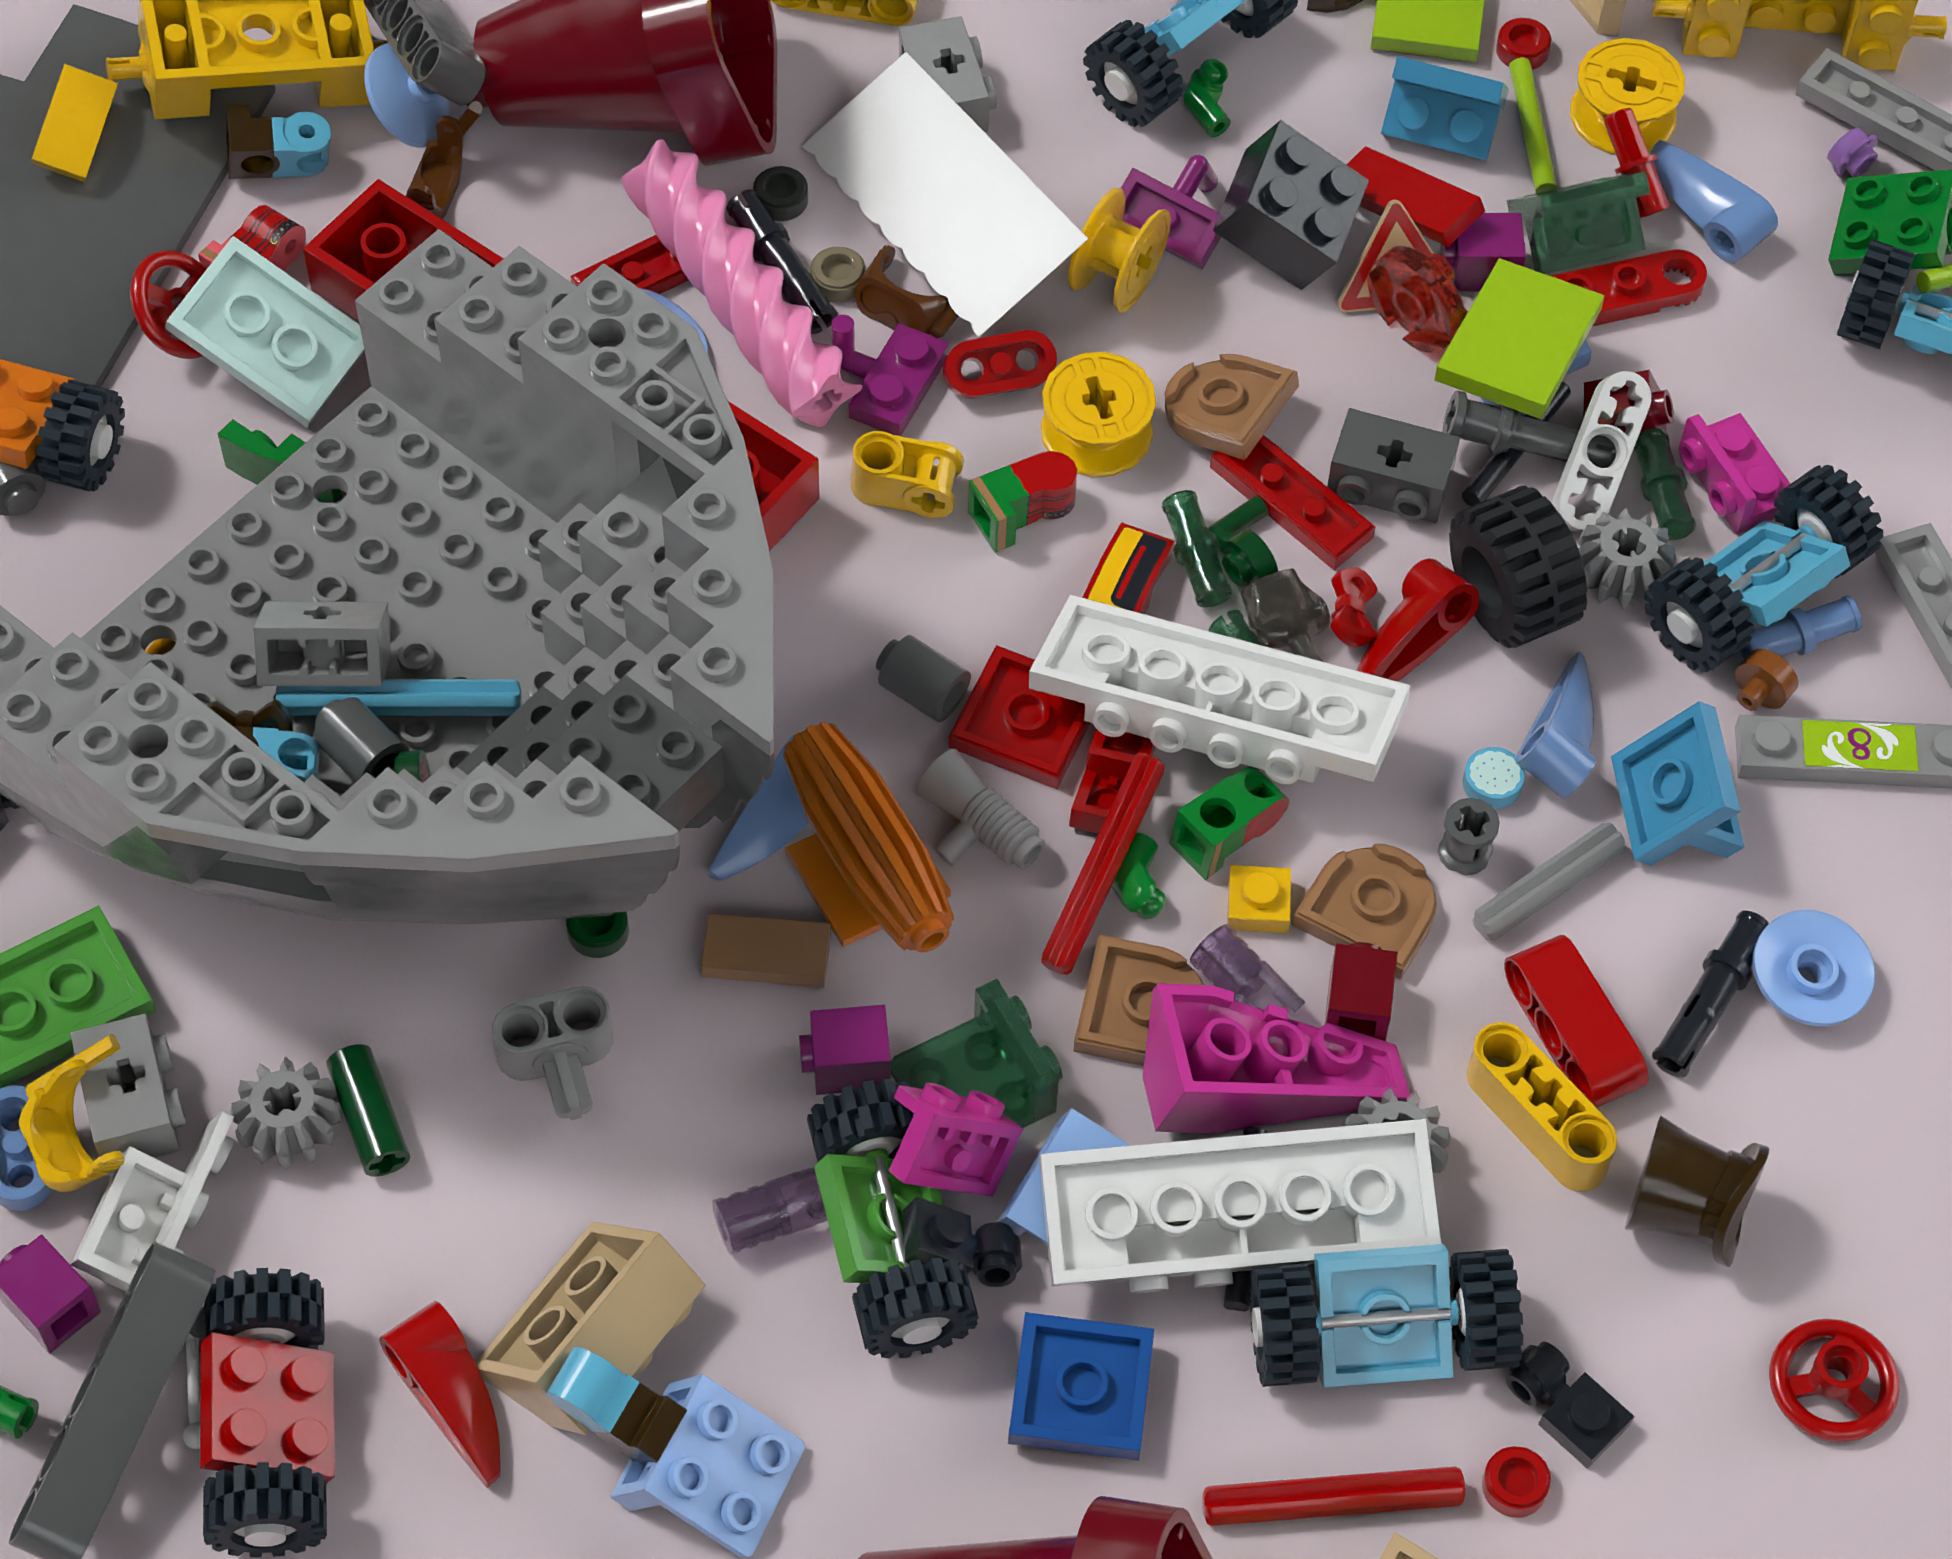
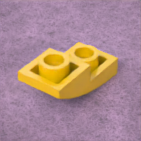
(74, 123)

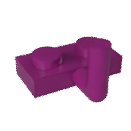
(1191, 221)
(893, 381)

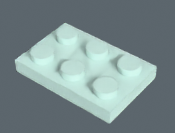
(268, 331)

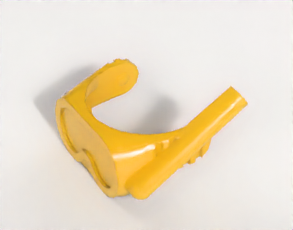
(50, 1124)

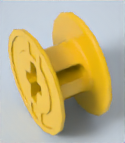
(1627, 76)
(1119, 250)
(1098, 413)

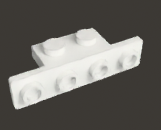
(149, 1204)

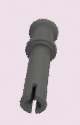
(1505, 429)

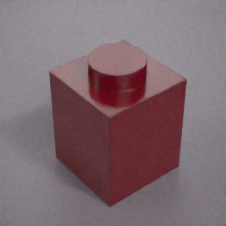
(1361, 988)

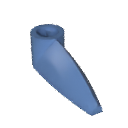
(1727, 210)
(1562, 733)
(764, 825)

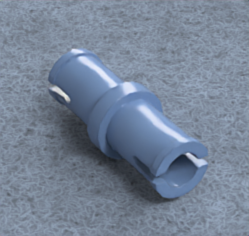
(1805, 629)

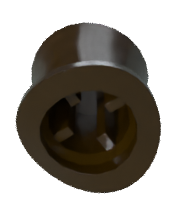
(1696, 1189)

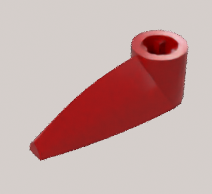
(1431, 613)
(445, 1380)

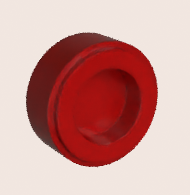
(1523, 39)
(1516, 1481)

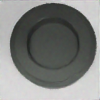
(782, 192)

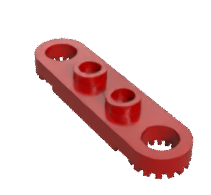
(1639, 285)

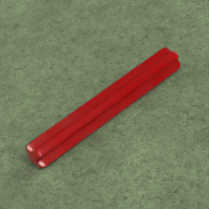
(1102, 864)
(1333, 1496)

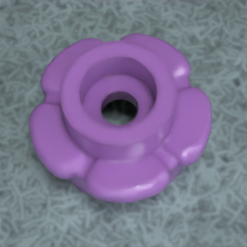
(1853, 153)

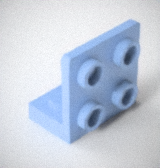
(718, 1468)

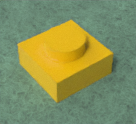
(1259, 898)

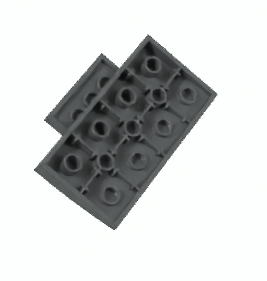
(78, 243)

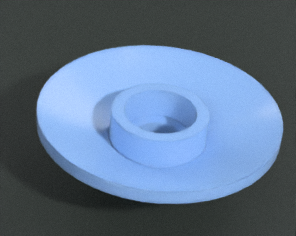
(399, 102)
(1829, 952)

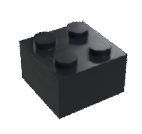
(1291, 205)

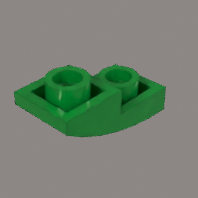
(256, 455)

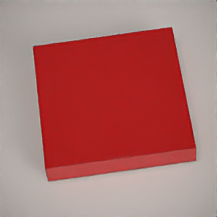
(1018, 725)

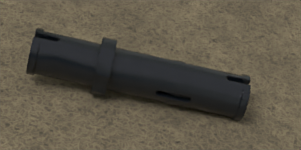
(774, 250)
(1723, 975)

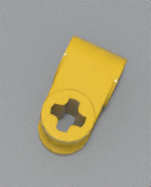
(905, 473)

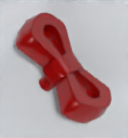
(1349, 620)

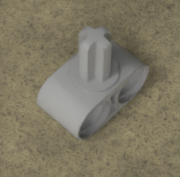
(557, 1048)

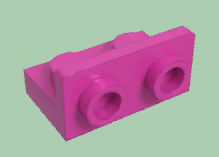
(1733, 469)
(954, 1140)

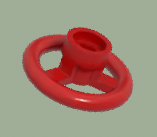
(155, 305)
(1847, 1355)

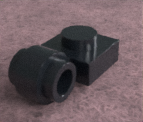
(947, 1234)
(1579, 1416)

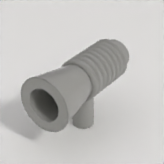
(982, 812)

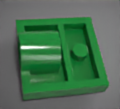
(1897, 210)

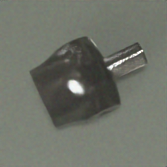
(1285, 613)

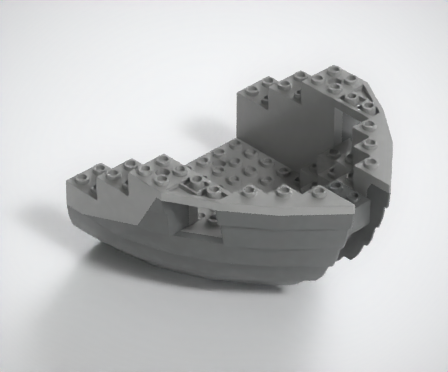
(537, 506)

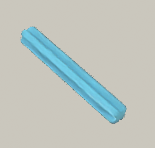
(412, 697)

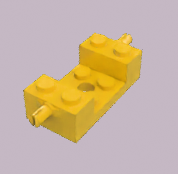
(1869, 29)
(204, 47)

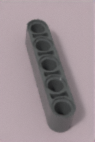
(431, 46)
(112, 1405)

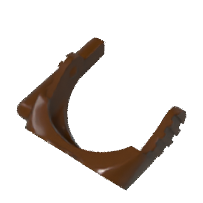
(441, 163)
(892, 305)

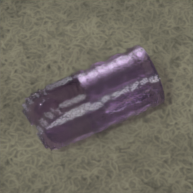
(1237, 968)
(769, 1210)

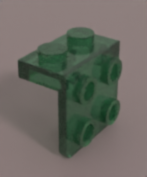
(989, 1056)

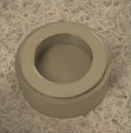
(837, 273)

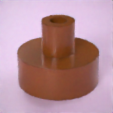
(1765, 680)

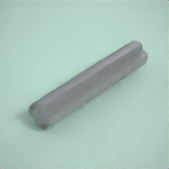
(1548, 881)

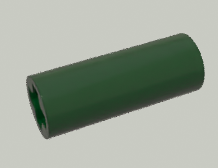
(368, 1110)

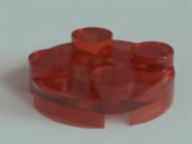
(1418, 296)

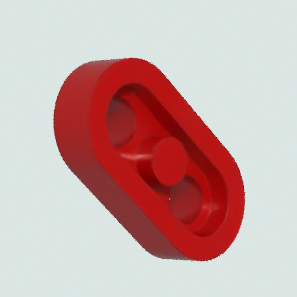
(998, 363)

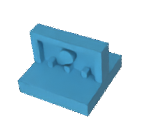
(1444, 108)
(1679, 788)

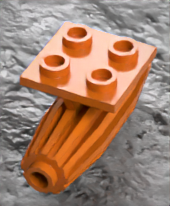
(865, 854)

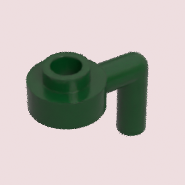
(1245, 553)

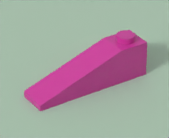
(1242, 1067)

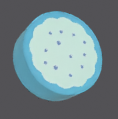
(1493, 777)

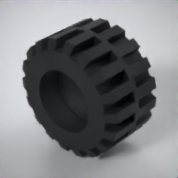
(1521, 565)

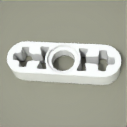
(1602, 406)

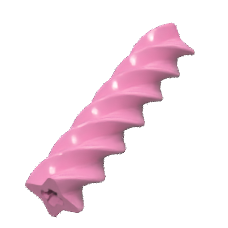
(739, 291)

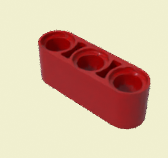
(1576, 1020)

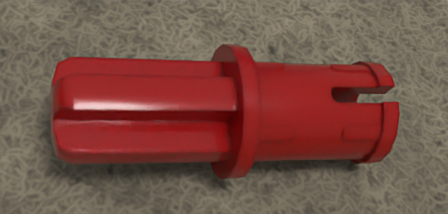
(1635, 158)

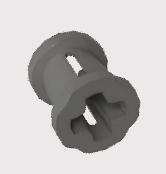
(1474, 834)

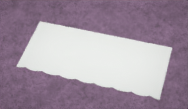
(944, 193)

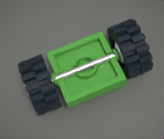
(896, 1303)

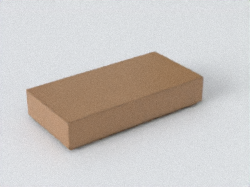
(766, 950)

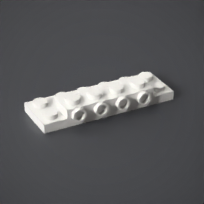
(1218, 694)
(1235, 1203)

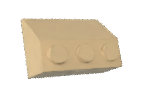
(607, 1294)

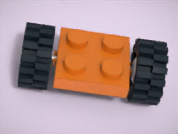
(60, 420)

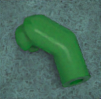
(1203, 95)
(1134, 883)

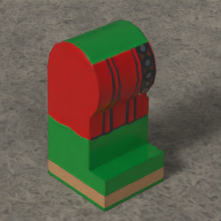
(1021, 495)
(1226, 819)

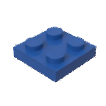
(1081, 1386)

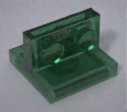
(1583, 221)

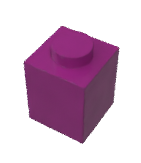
(1482, 245)
(846, 1048)
(45, 1293)

